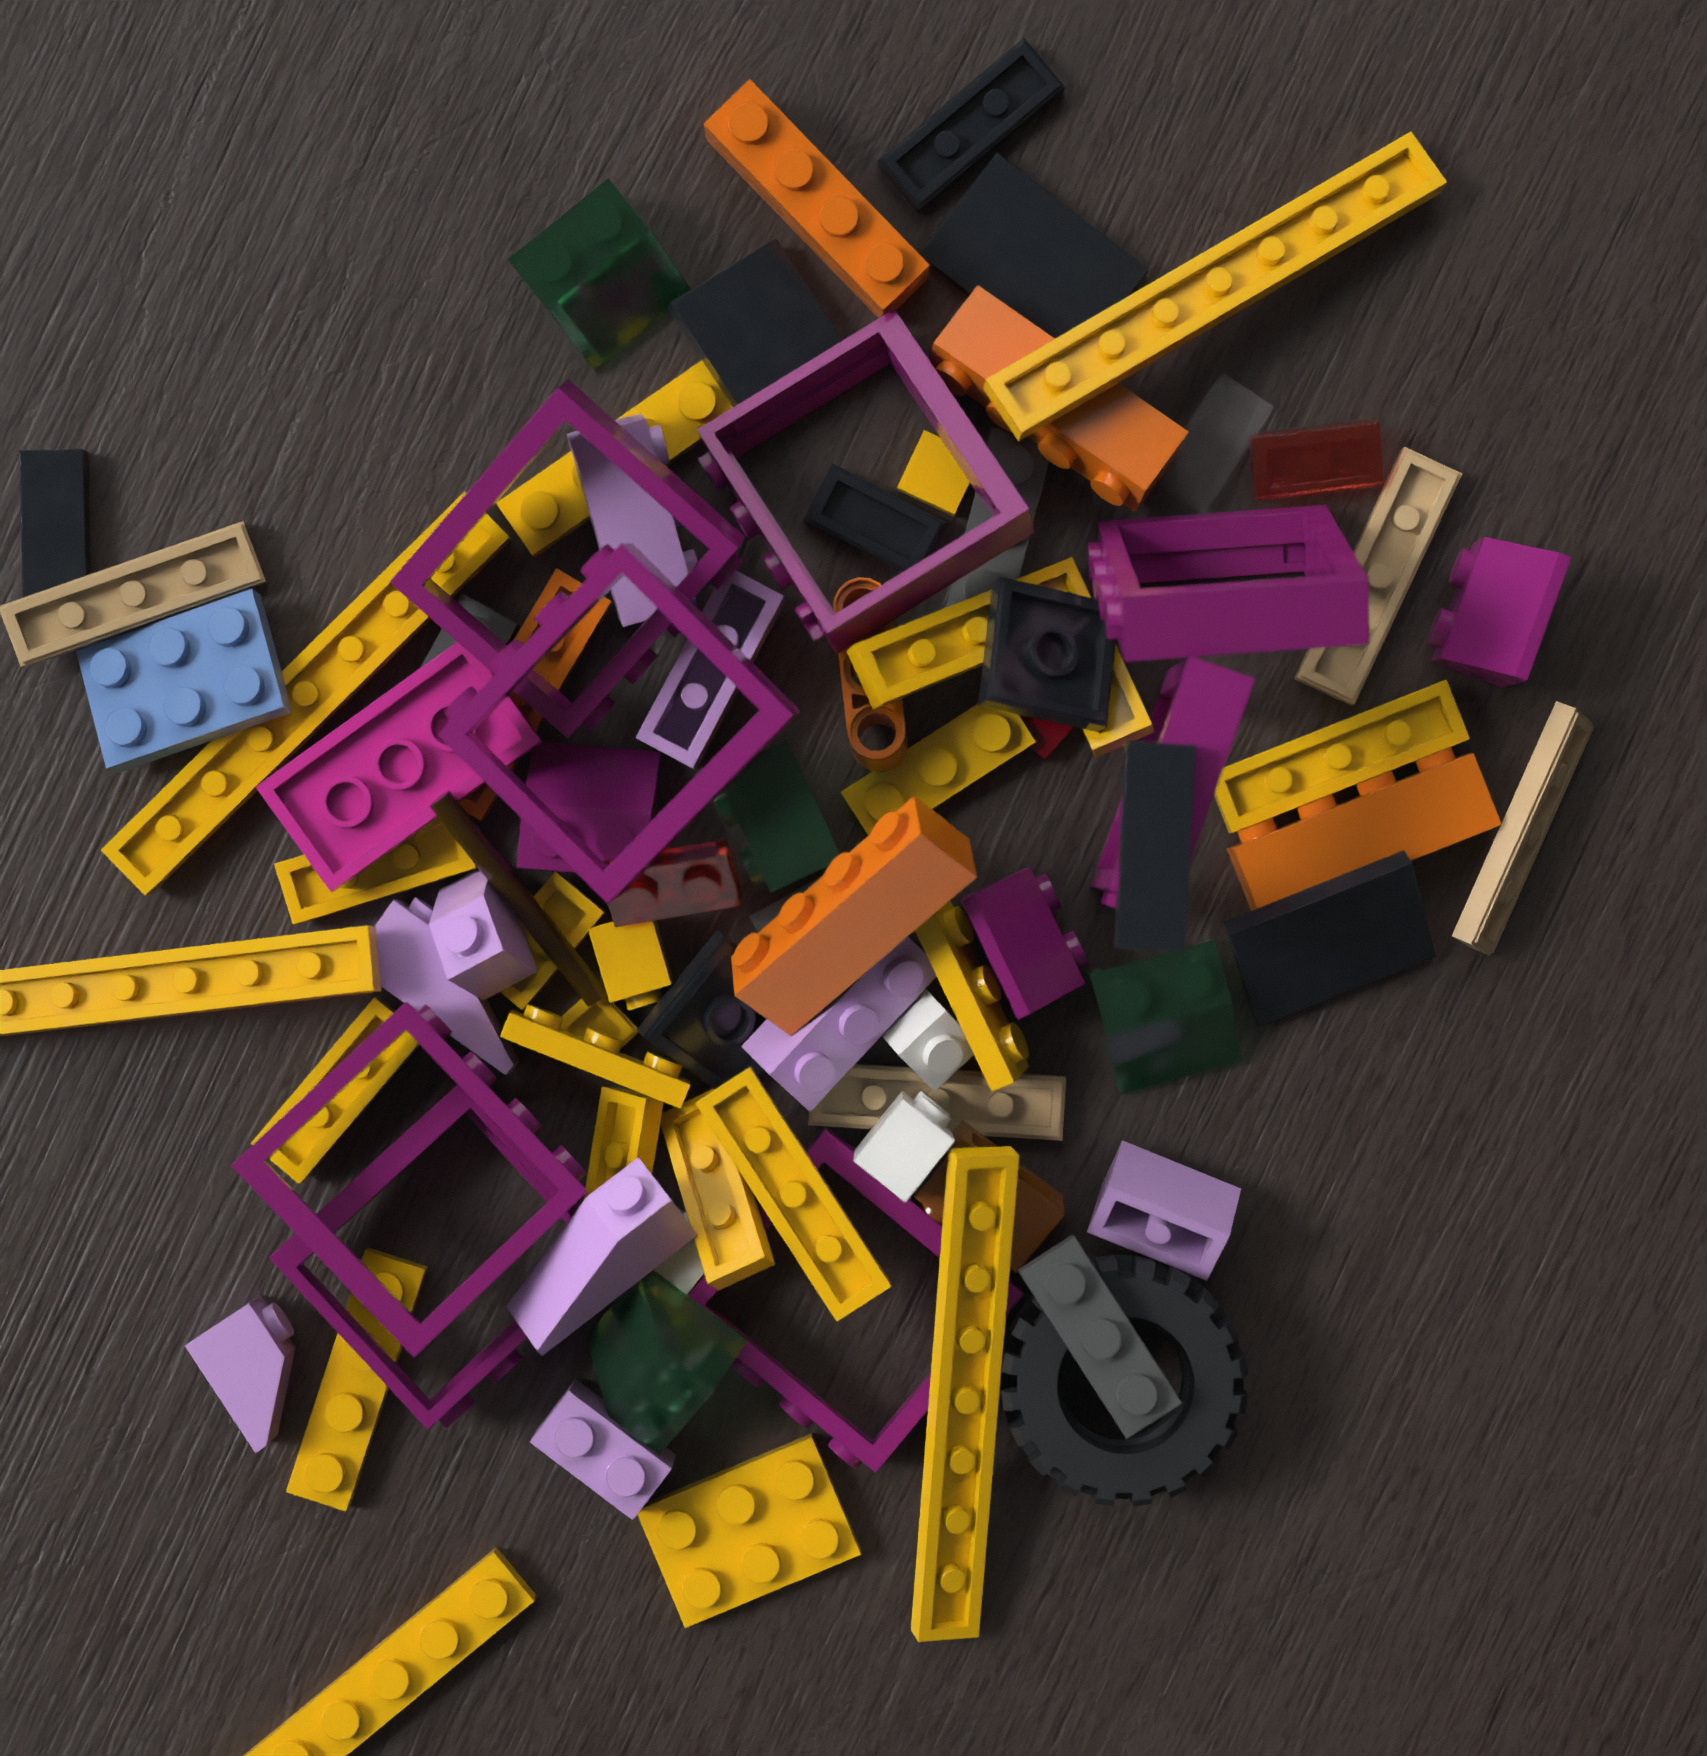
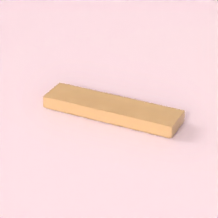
(1390, 557)
(132, 594)
(1523, 828)
(1023, 1109)

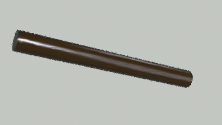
(518, 898)

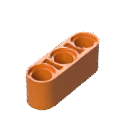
(857, 707)

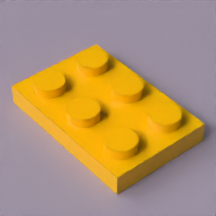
(748, 1530)

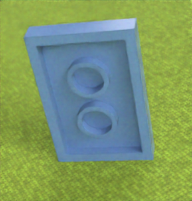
(183, 681)

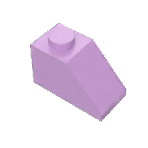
(479, 937)
(249, 1367)

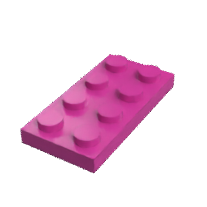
(382, 769)

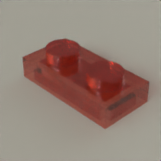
(1316, 459)
(680, 884)

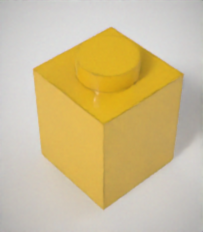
(632, 962)

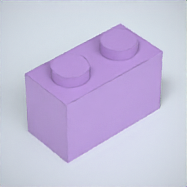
(1164, 1210)
(601, 1451)

